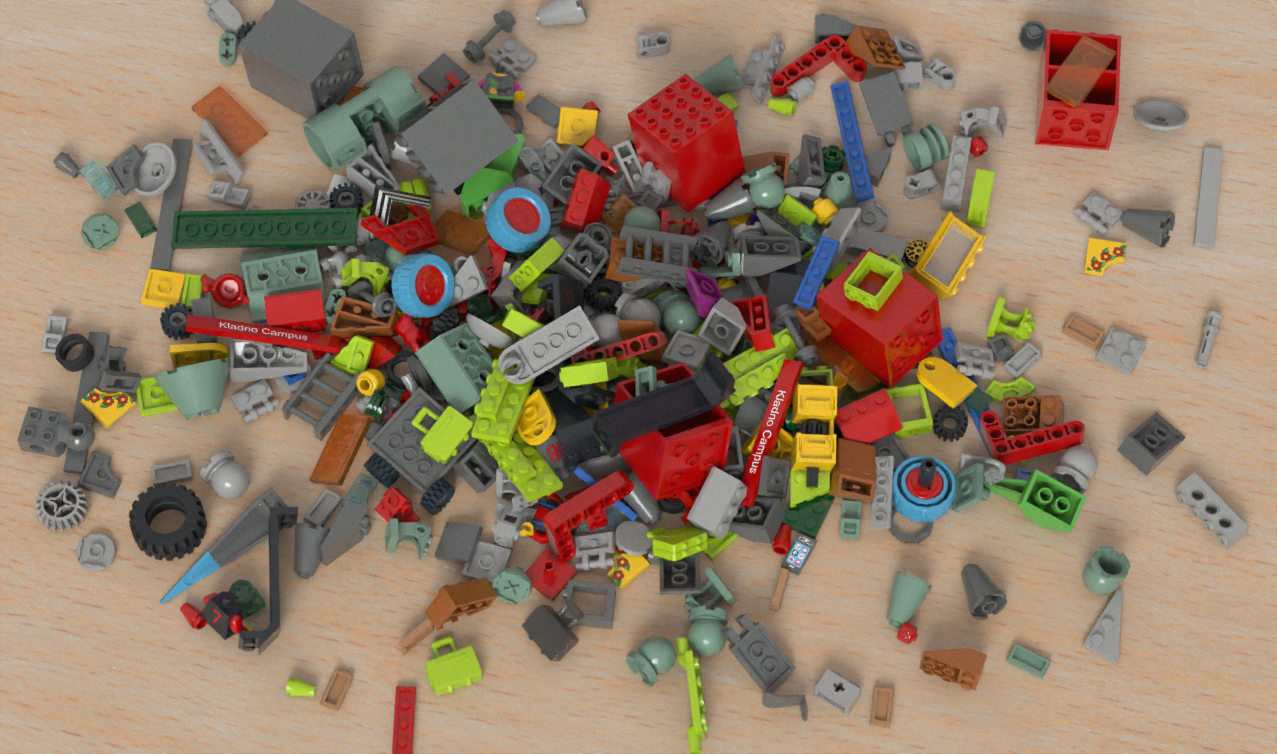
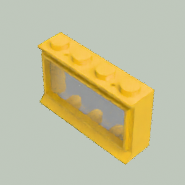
(947, 256)

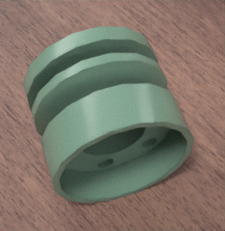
(925, 146)

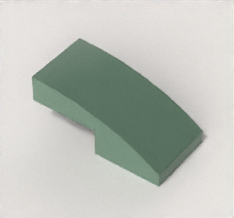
(850, 519)

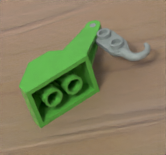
(498, 175)
(1039, 498)

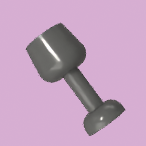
(375, 426)

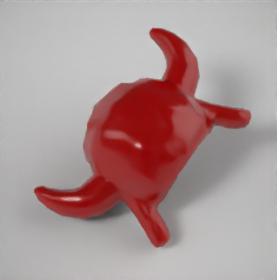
(226, 290)

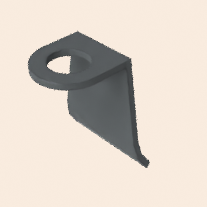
(750, 414)
(776, 701)

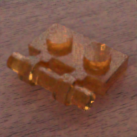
(621, 207)

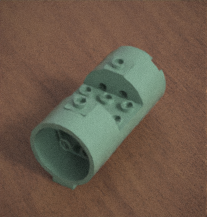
(343, 131)

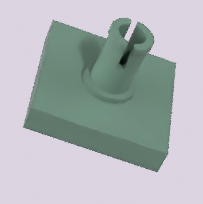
(969, 488)

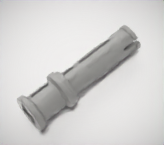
(1210, 331)

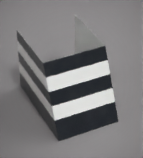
(383, 197)

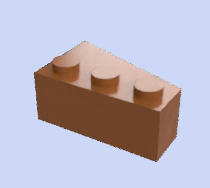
(357, 318)
(460, 599)

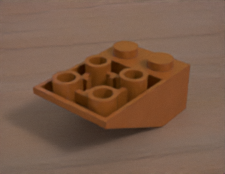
(874, 47)
(761, 160)
(617, 249)
(630, 328)
(1031, 413)
(854, 471)
(955, 665)

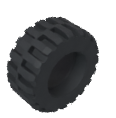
(161, 499)

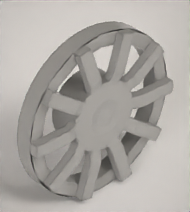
(312, 203)

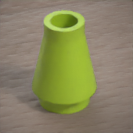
(783, 105)
(298, 687)

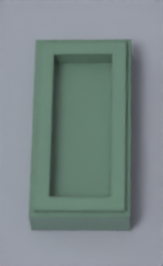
(1028, 661)

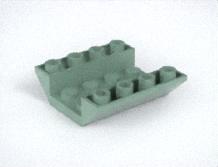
(281, 268)
(455, 369)

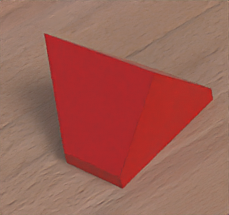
(383, 350)

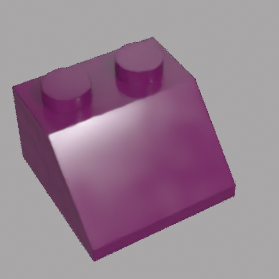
(703, 291)

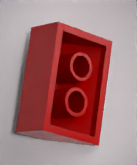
(585, 200)
(295, 311)
(868, 418)

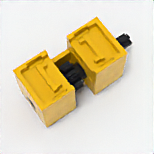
(816, 444)

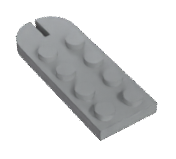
(547, 346)

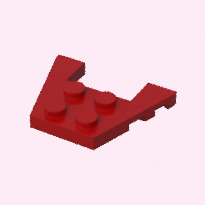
(408, 235)

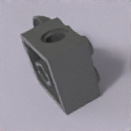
(585, 255)
(50, 433)

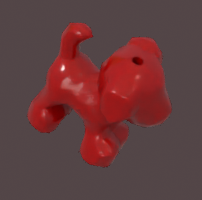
(412, 334)

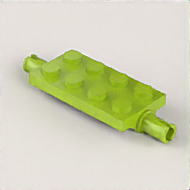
(699, 726)

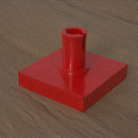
(550, 574)

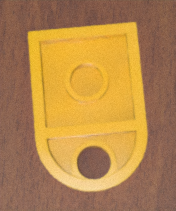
(196, 353)
(945, 381)
(536, 417)

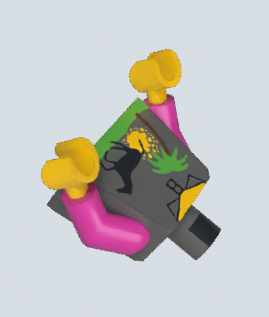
(502, 89)

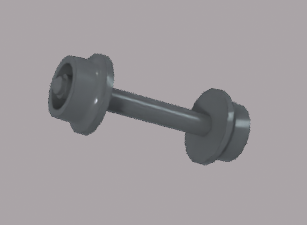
(504, 21)
(382, 304)
(784, 315)

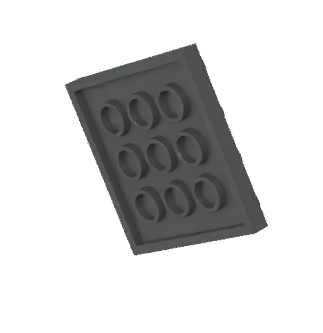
(401, 443)

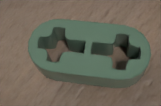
(231, 49)
(331, 304)

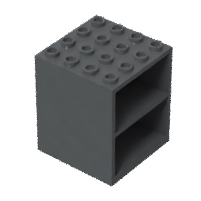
(301, 58)
(455, 137)

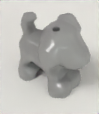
(337, 261)

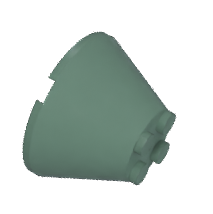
(196, 387)

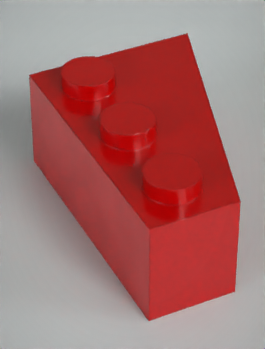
(758, 320)

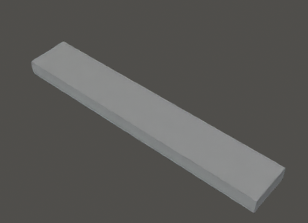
(1208, 197)

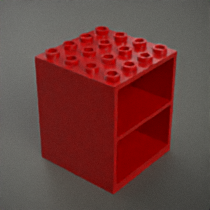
(1095, 119)
(689, 140)
(887, 339)
(681, 453)

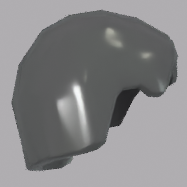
(1032, 35)

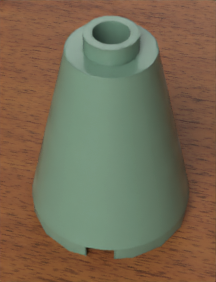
(721, 77)
(840, 191)
(905, 597)

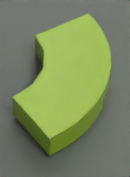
(1019, 387)

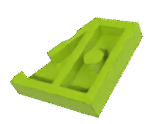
(355, 355)
(800, 492)

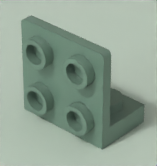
(728, 270)

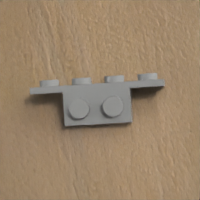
(762, 67)
(216, 155)
(883, 495)

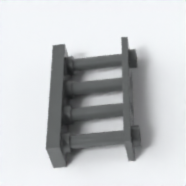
(655, 270)
(332, 412)

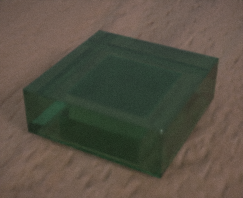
(979, 401)

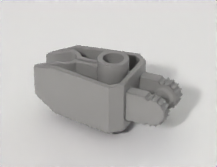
(224, 15)

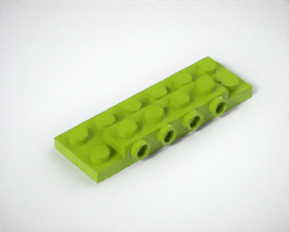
(758, 369)
(500, 406)
(523, 466)

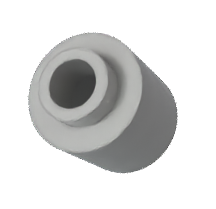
(800, 89)

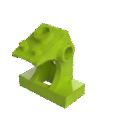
(355, 269)
(1001, 316)

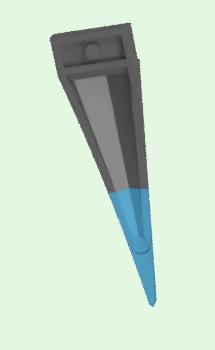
(240, 537)

